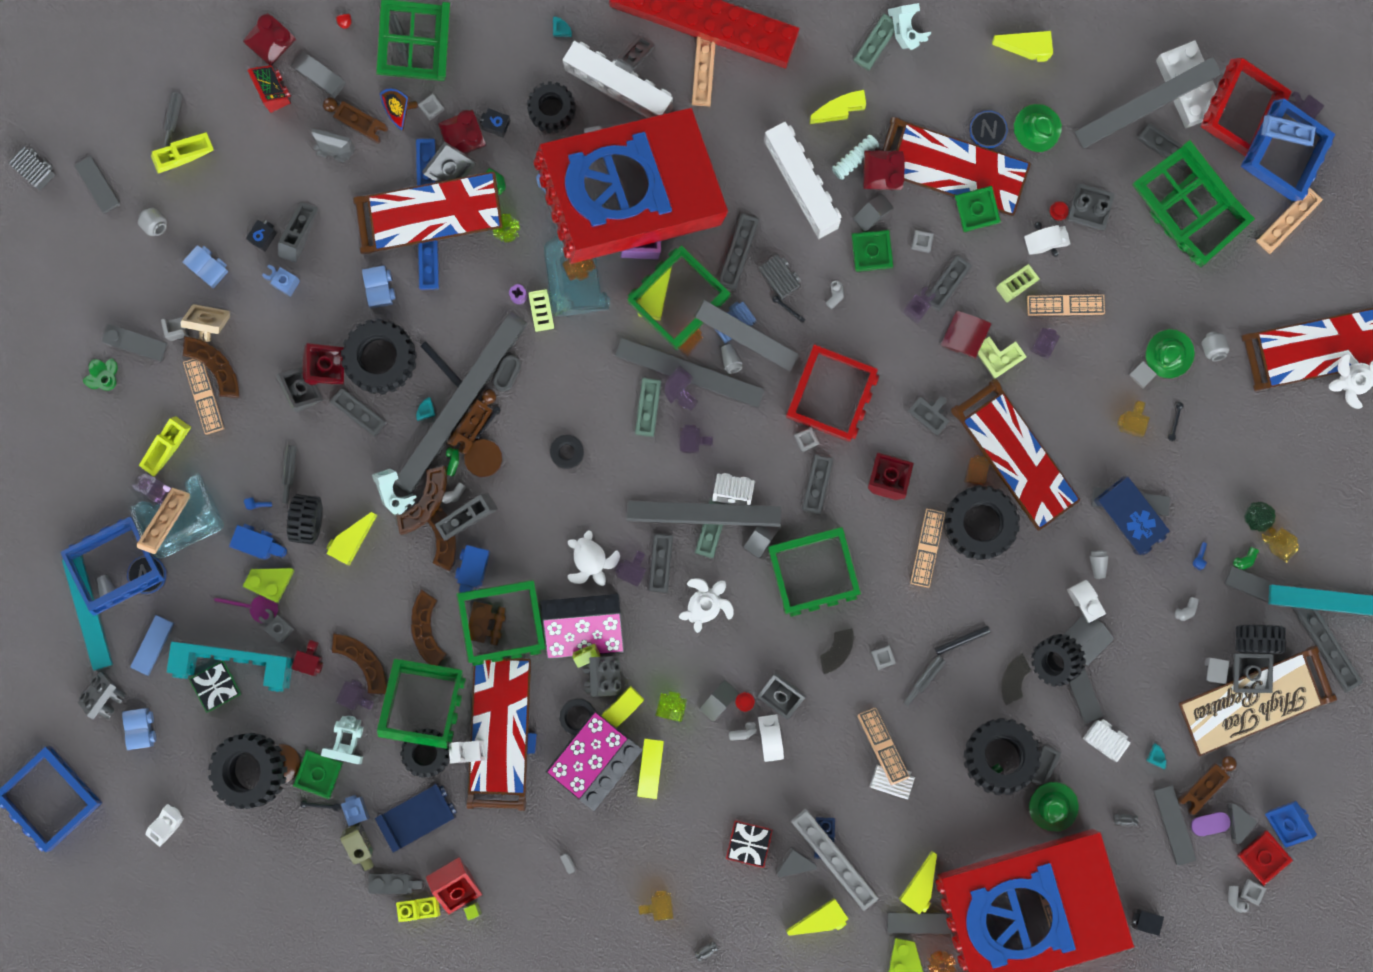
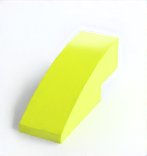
(839, 107)
(181, 152)
(164, 445)
(650, 768)

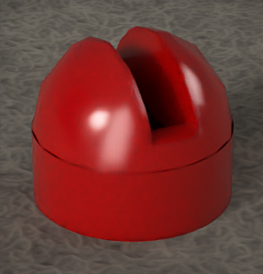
(344, 21)

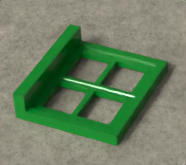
(440, 42)
(1205, 176)

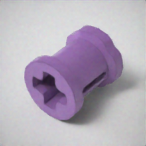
(522, 298)

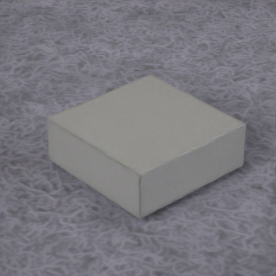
(431, 107)
(922, 241)
(1142, 374)
(806, 439)
(883, 657)
(568, 863)
(1252, 892)

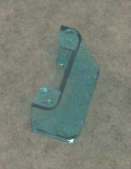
(571, 296)
(196, 521)

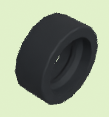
(563, 713)

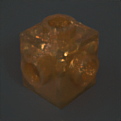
(579, 270)
(941, 957)

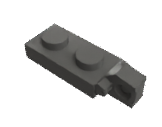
(393, 883)

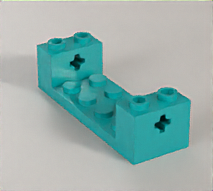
(184, 656)

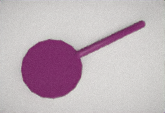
(257, 607)

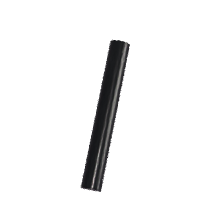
(441, 364)
(962, 640)

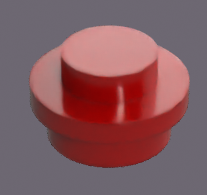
(1059, 211)
(745, 701)

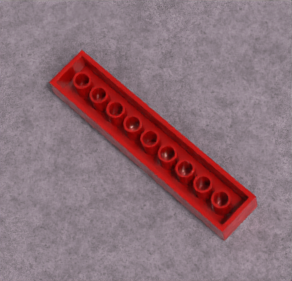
(720, 23)

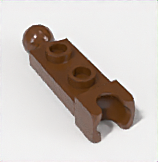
(355, 119)
(472, 422)
(1208, 785)

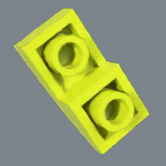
(623, 707)
(418, 909)

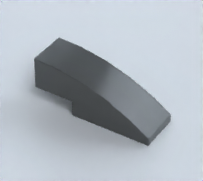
(318, 74)

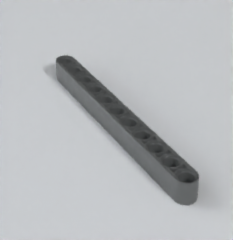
(460, 403)

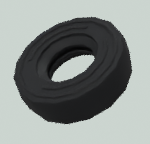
(566, 440)

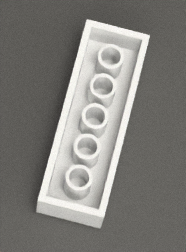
(616, 82)
(802, 180)

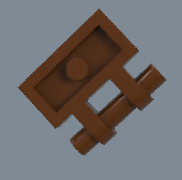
(479, 623)

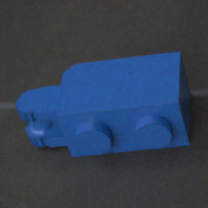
(256, 544)
(472, 568)

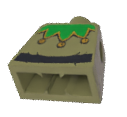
(356, 838)

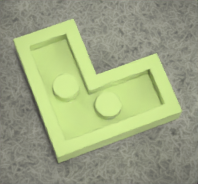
(997, 361)

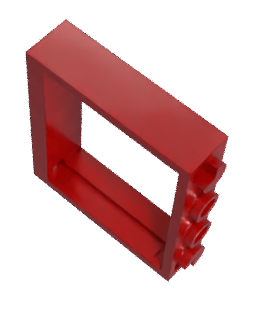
(1223, 93)
(859, 414)

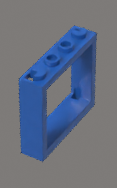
(1261, 142)
(122, 593)
(71, 778)

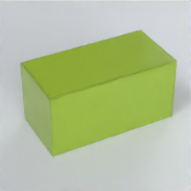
(582, 656)
(472, 911)

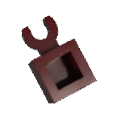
(307, 661)

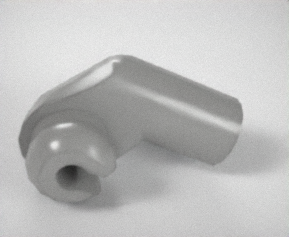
(837, 294)
(454, 496)
(1189, 611)
(743, 734)
(1235, 901)

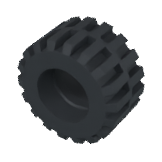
(547, 92)
(304, 519)
(1261, 639)
(1070, 653)
(423, 770)

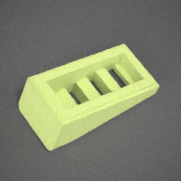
(1008, 291)
(536, 294)

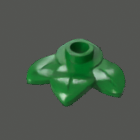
(99, 373)

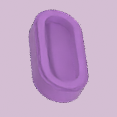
(1210, 824)

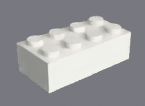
(1195, 103)

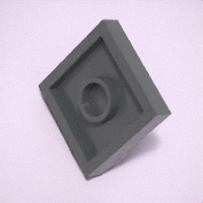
(448, 164)

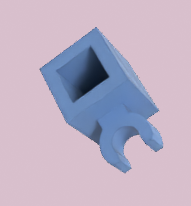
(282, 280)
(354, 810)

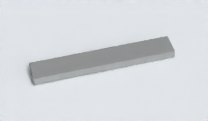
(834, 859)

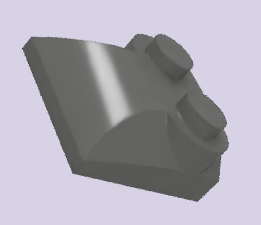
(332, 145)

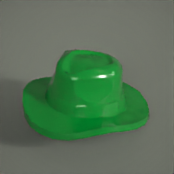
(1037, 127)
(1170, 353)
(1053, 806)

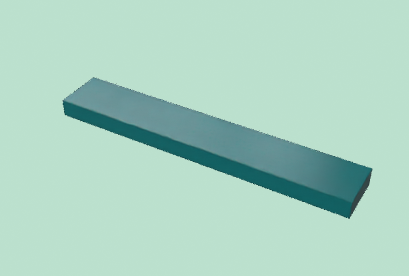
(1320, 600)
(90, 625)

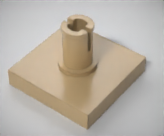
(206, 320)

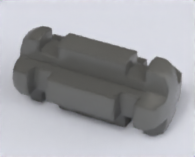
(1125, 820)
(706, 951)

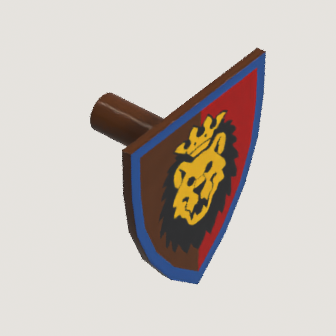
(396, 106)

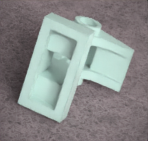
(904, 33)
(384, 482)
(343, 751)

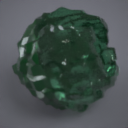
(1260, 516)

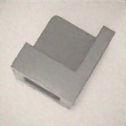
(173, 329)
(1217, 670)

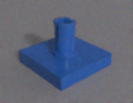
(1291, 824)

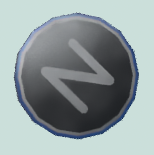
(988, 129)
(140, 567)

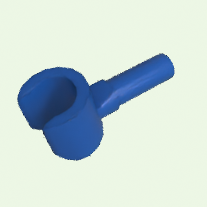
(250, 504)
(1199, 563)

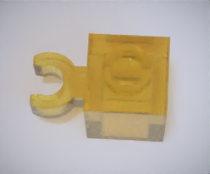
(1134, 422)
(1282, 543)
(660, 907)

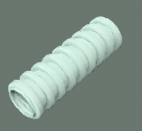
(855, 157)

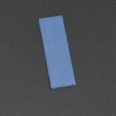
(1288, 130)
(152, 645)

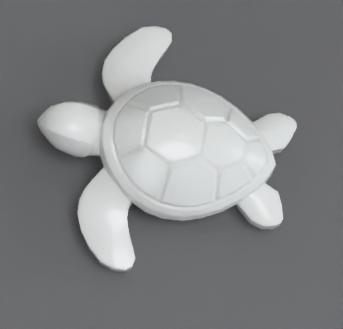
(1353, 379)
(590, 560)
(706, 603)

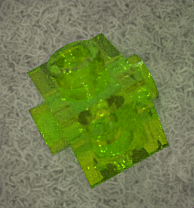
(508, 235)
(671, 706)

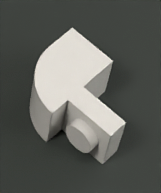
(1047, 239)
(1086, 598)
(771, 738)
(466, 751)
(164, 825)

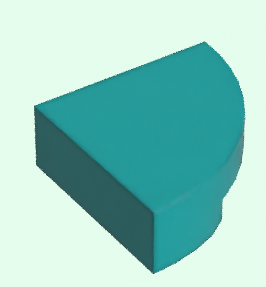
(561, 28)
(425, 410)
(1157, 756)

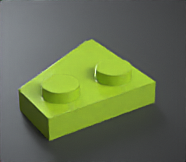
(269, 582)
(904, 957)

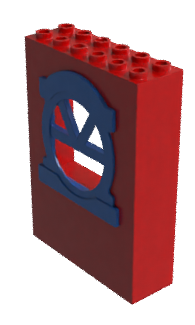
(680, 193)
(1074, 880)

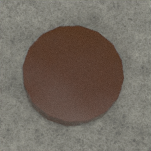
(483, 458)

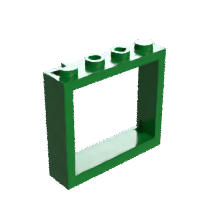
(1187, 245)
(661, 268)
(497, 590)
(831, 600)
(426, 670)

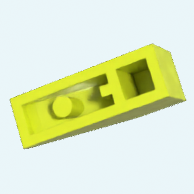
(1029, 45)
(655, 297)
(349, 541)
(920, 888)
(823, 919)

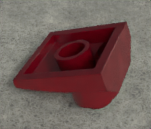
(269, 39)
(462, 132)
(884, 170)
(322, 364)
(890, 477)

